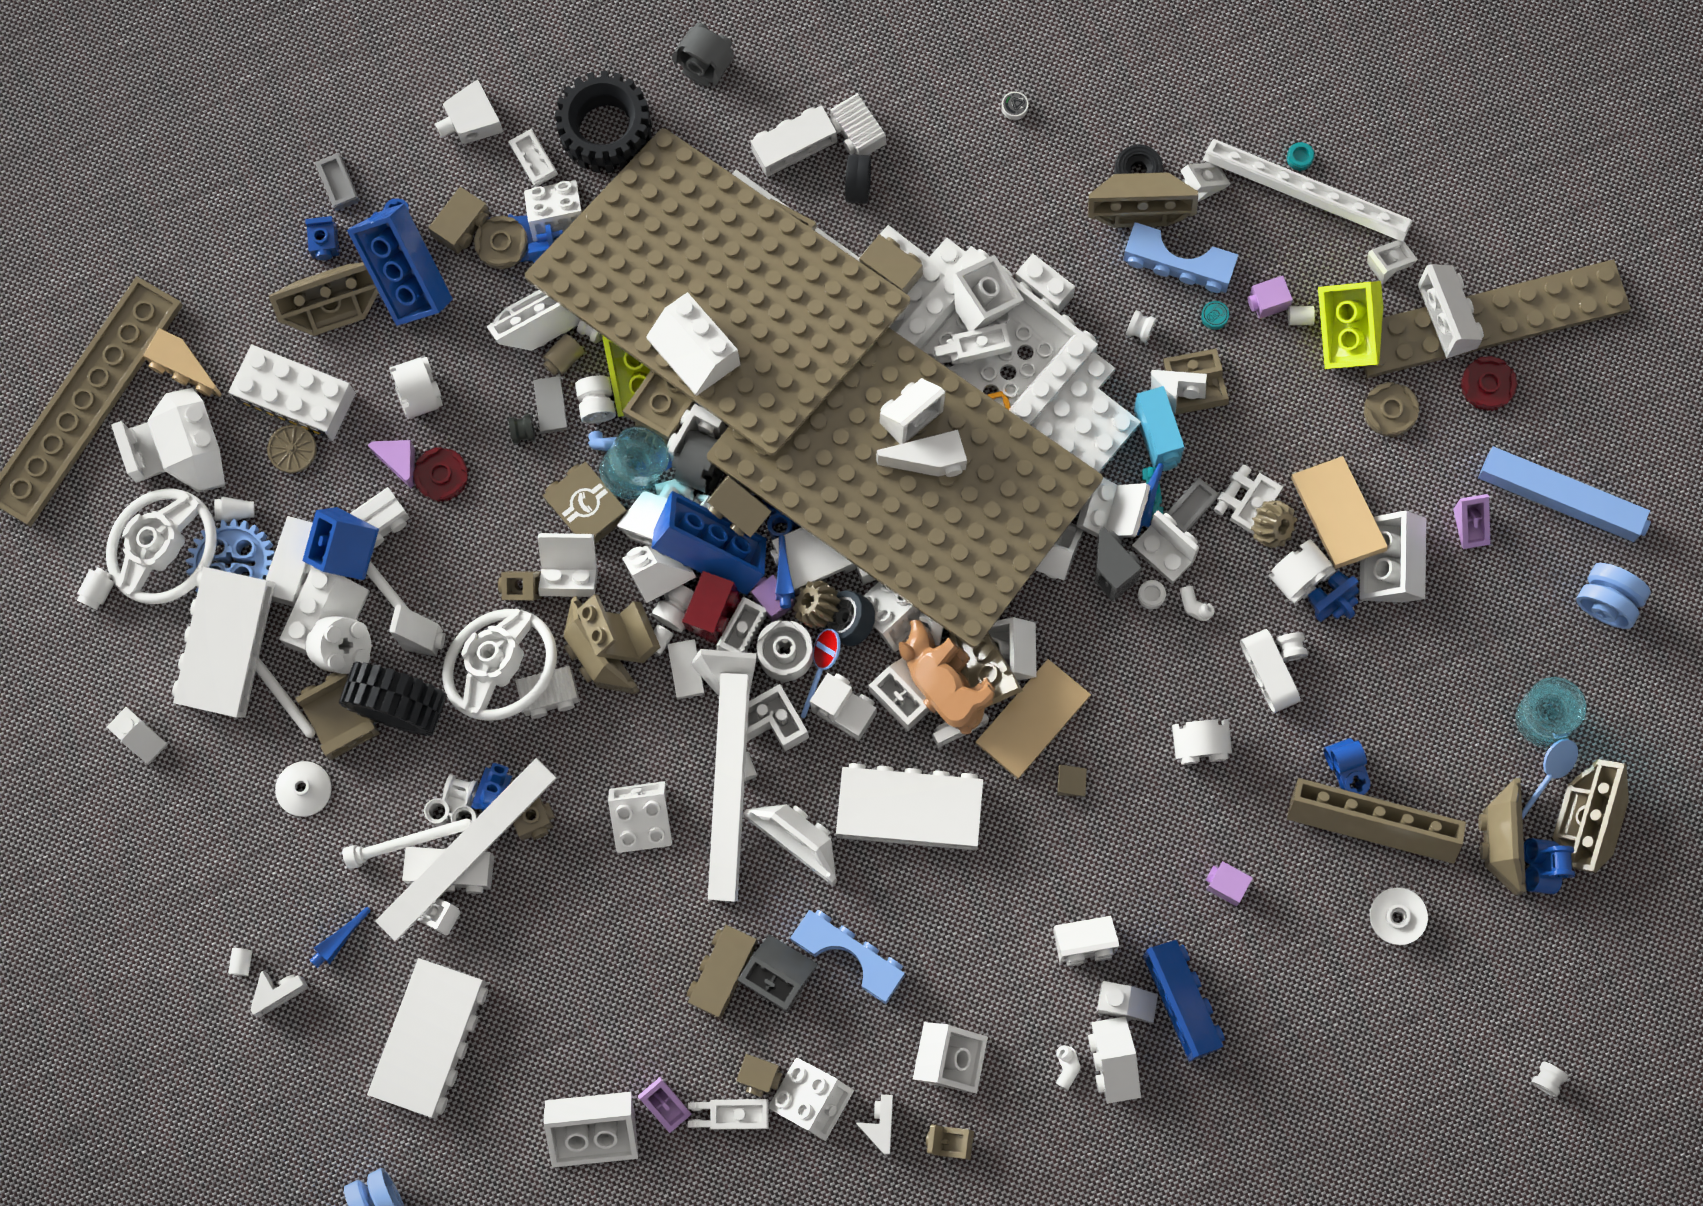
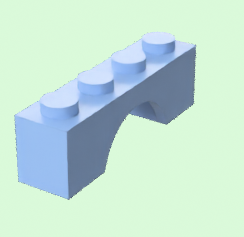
(1209, 270)
(818, 935)

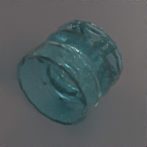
(634, 462)
(1561, 701)

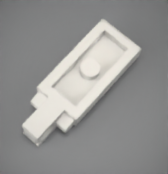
(974, 345)

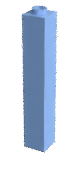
(1565, 494)

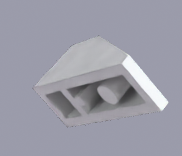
(931, 455)
(416, 632)

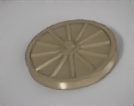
(291, 449)

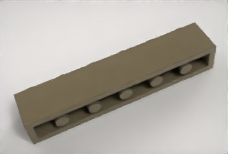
(1376, 820)

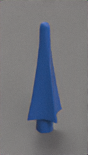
(1154, 482)
(784, 585)
(331, 946)

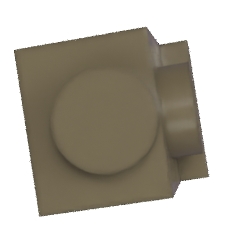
(509, 585)

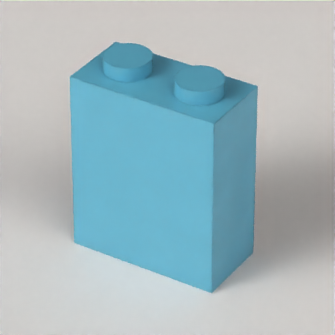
(1159, 428)

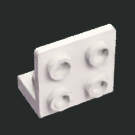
(552, 205)
(697, 420)
(138, 451)
(1115, 508)
(1167, 547)
(567, 565)
(891, 615)
(639, 817)
(811, 1098)

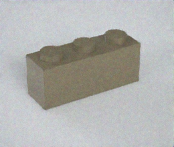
(721, 971)

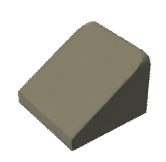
(1071, 781)

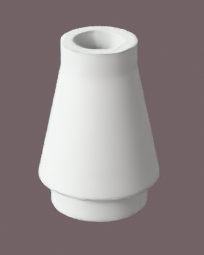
(230, 508)

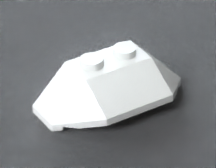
(532, 322)
(187, 440)
(797, 836)

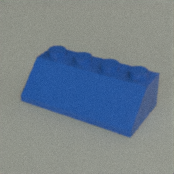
(400, 265)
(708, 544)
(1183, 1000)

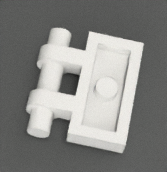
(1258, 491)

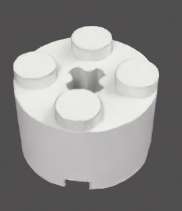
(416, 387)
(1301, 571)
(787, 635)
(338, 644)
(1202, 740)

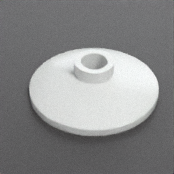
(314, 796)
(1411, 909)

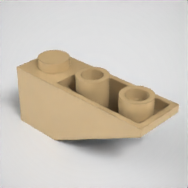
(173, 356)

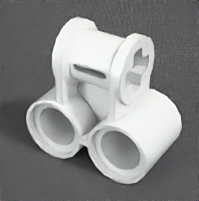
(454, 801)

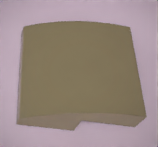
(1203, 363)

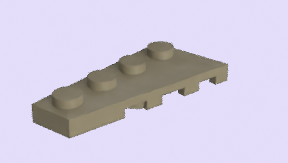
(989, 663)

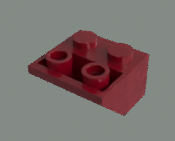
(711, 607)

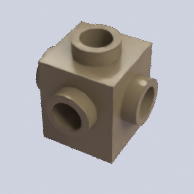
(539, 826)

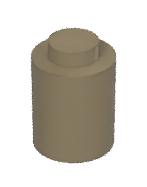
(562, 355)

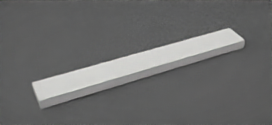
(1307, 190)
(729, 787)
(466, 849)

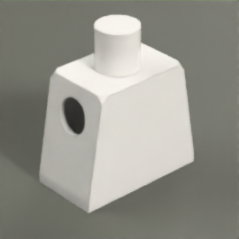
(469, 115)
(644, 514)

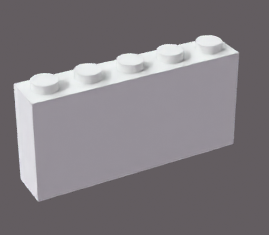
(223, 642)
(909, 807)
(428, 1039)

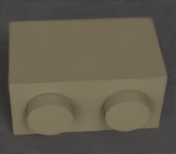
(459, 220)
(892, 263)
(738, 506)

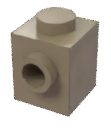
(759, 1076)

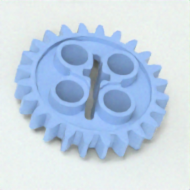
(234, 540)

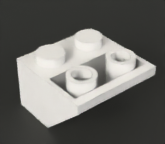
(899, 694)
(1086, 940)

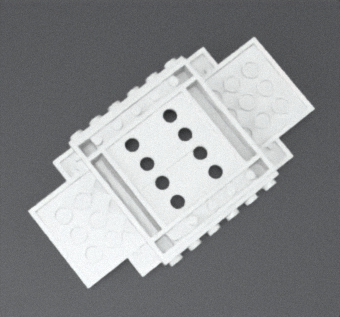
(1050, 390)

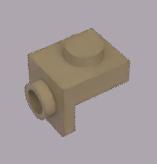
(949, 1142)

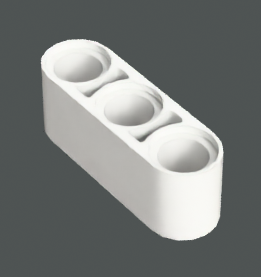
(1270, 670)

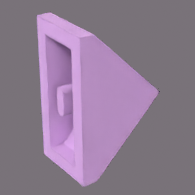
(398, 457)
(1473, 521)
(664, 1104)

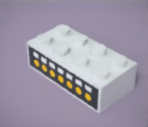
(292, 392)

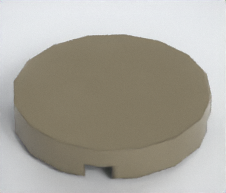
(508, 245)
(1391, 409)

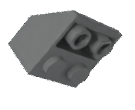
(1115, 567)
(777, 973)

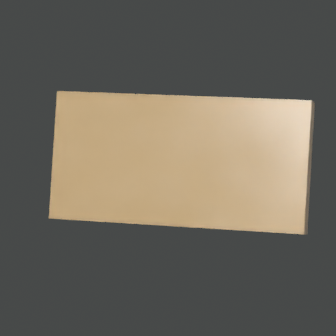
(1339, 512)
(1033, 719)

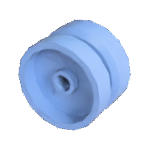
(1613, 595)
(379, 1192)

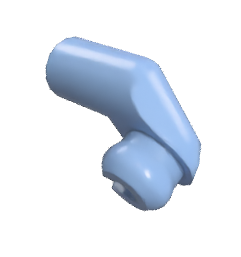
(597, 441)

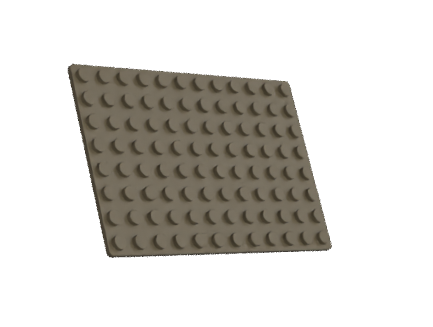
(761, 275)
(939, 542)

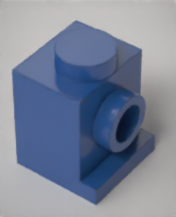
(320, 228)

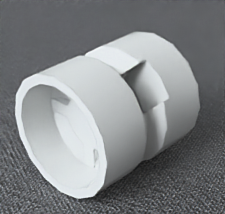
(595, 399)
(673, 608)

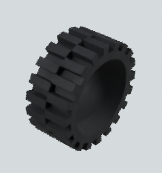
(597, 93)
(392, 698)

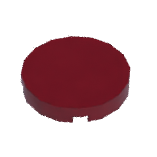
(1488, 383)
(440, 474)

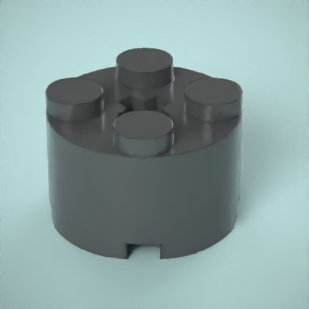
(703, 55)
(692, 463)

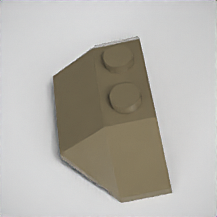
(1142, 199)
(326, 299)
(603, 671)
(1593, 814)
(1504, 838)

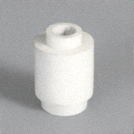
(95, 588)

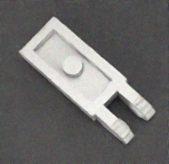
(732, 1114)

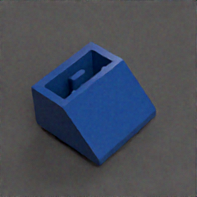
(340, 543)

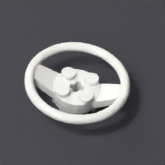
(166, 530)
(488, 671)

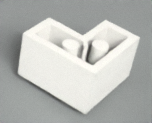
(841, 707)
(776, 712)
(1115, 1060)

